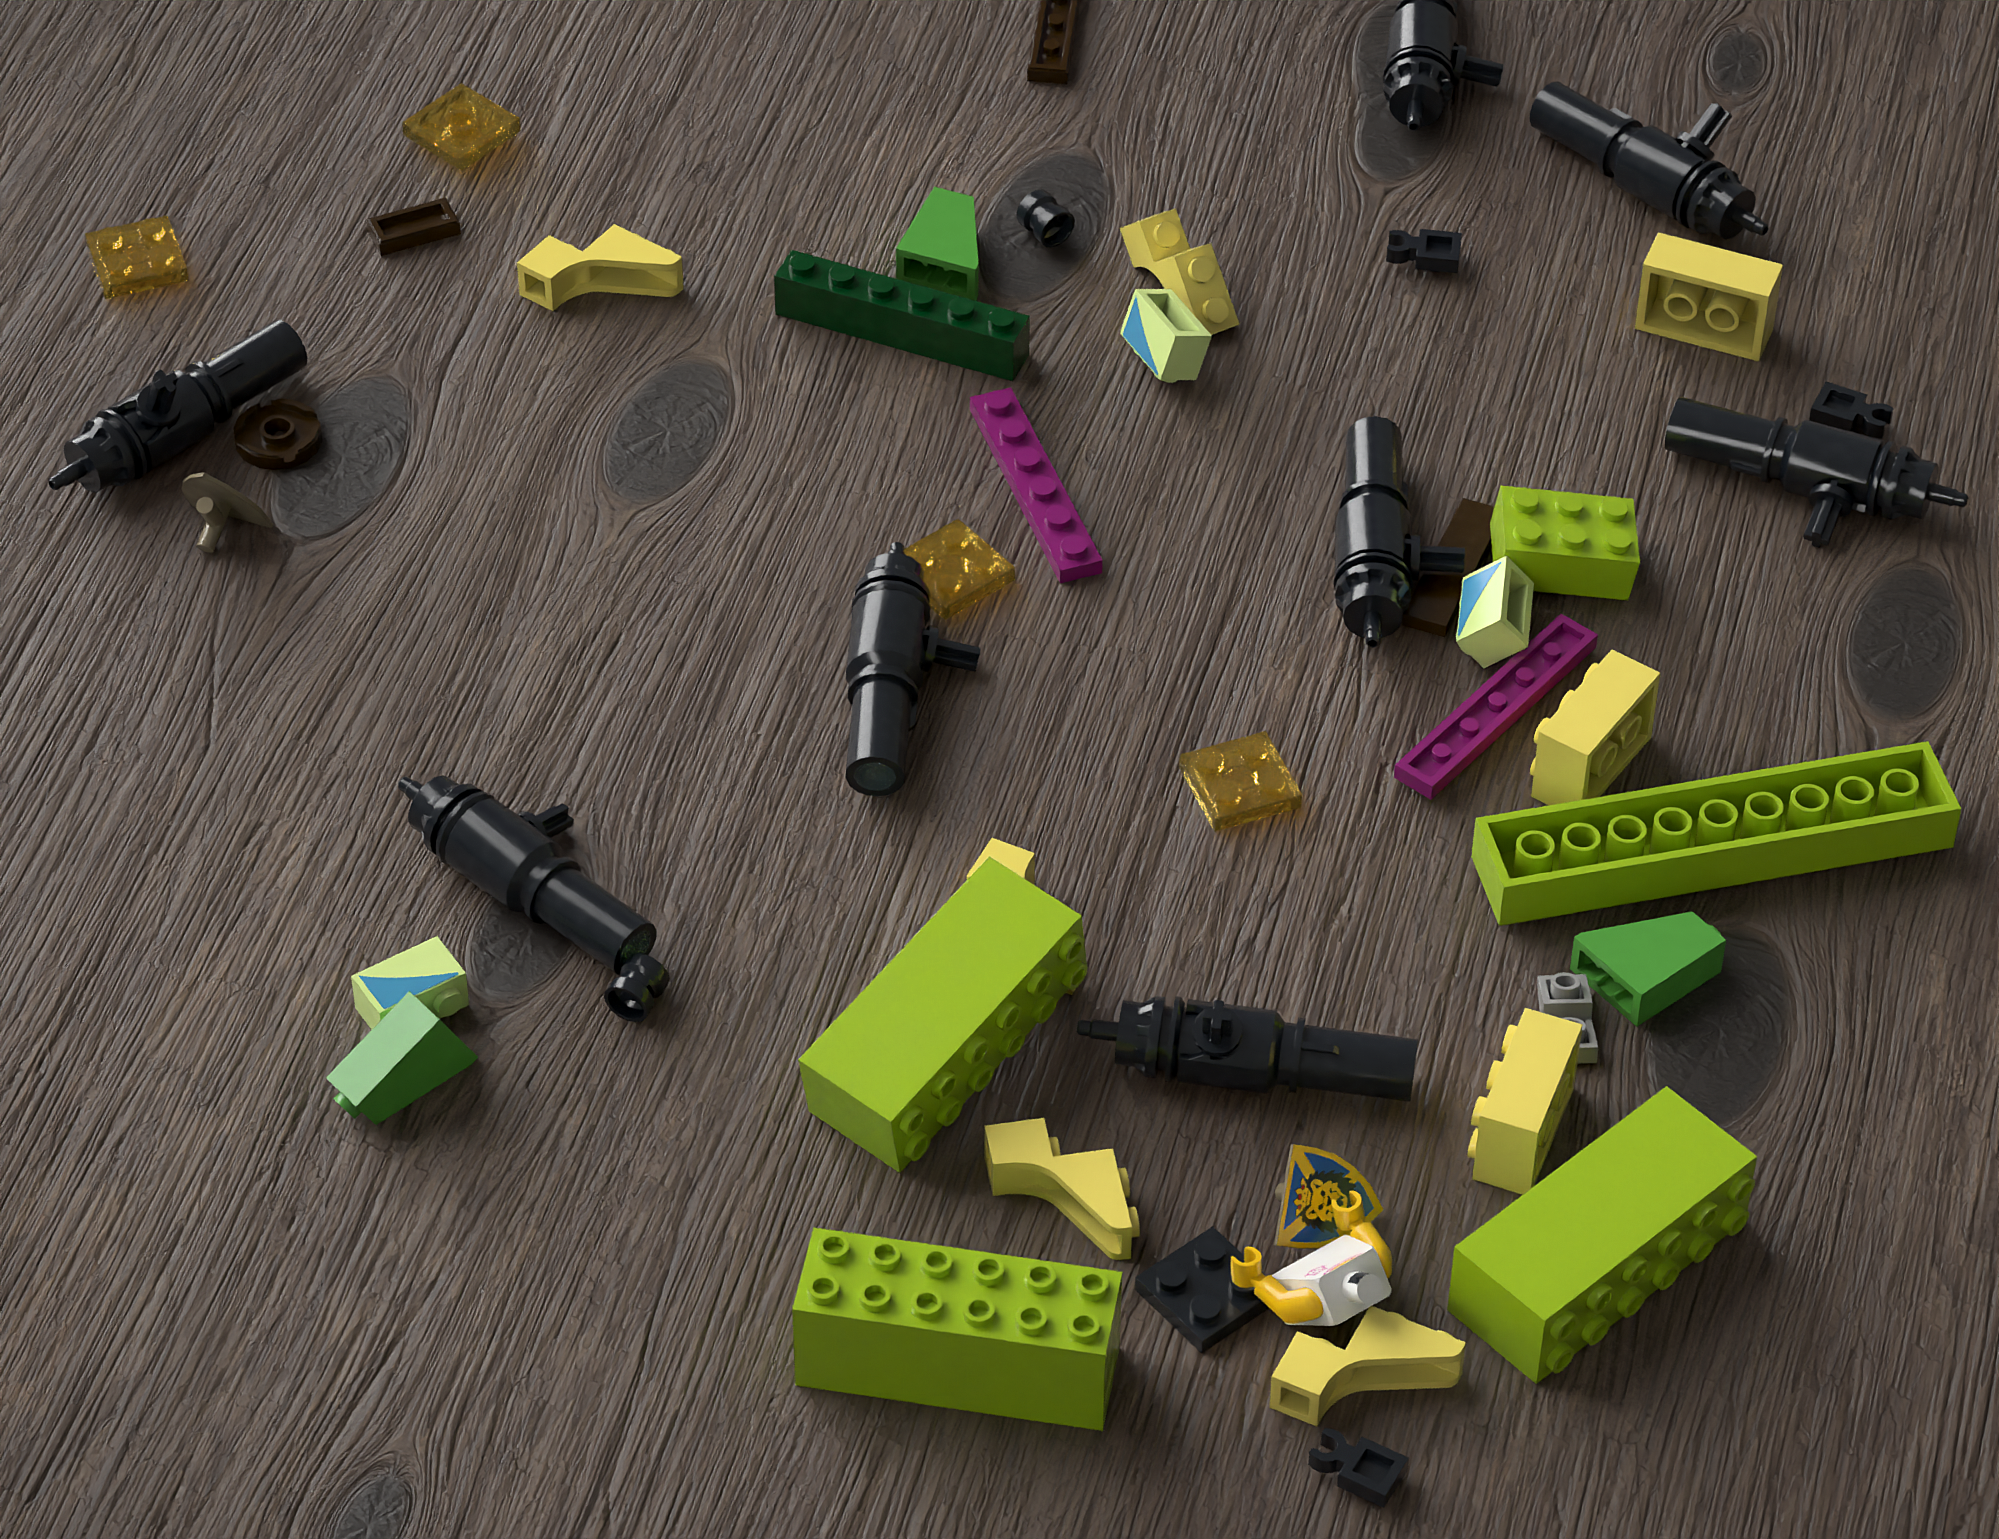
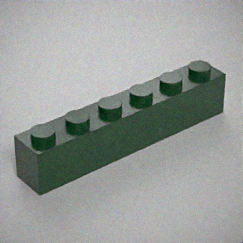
(902, 315)

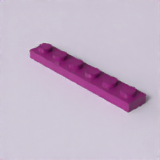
(1036, 485)
(1495, 706)

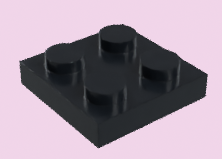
(1197, 1290)

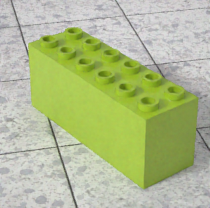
(944, 1014)
(1601, 1234)
(957, 1328)

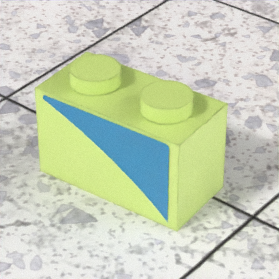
(1165, 334)
(1495, 612)
(424, 970)

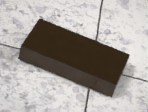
(413, 226)

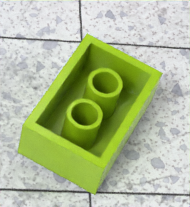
(1568, 540)

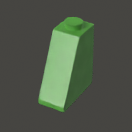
(941, 245)
(1648, 962)
(398, 1062)

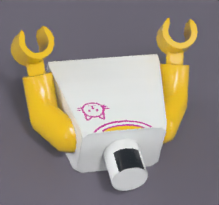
(1328, 1282)

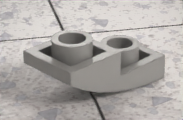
(1570, 999)

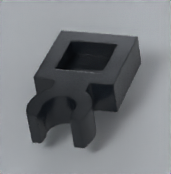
(1431, 250)
(1848, 408)
(1363, 1470)

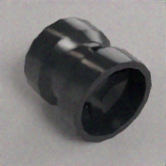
(1039, 215)
(634, 991)

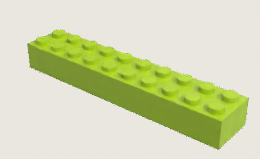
(1714, 833)

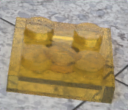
(461, 126)
(136, 257)
(959, 568)
(1240, 781)

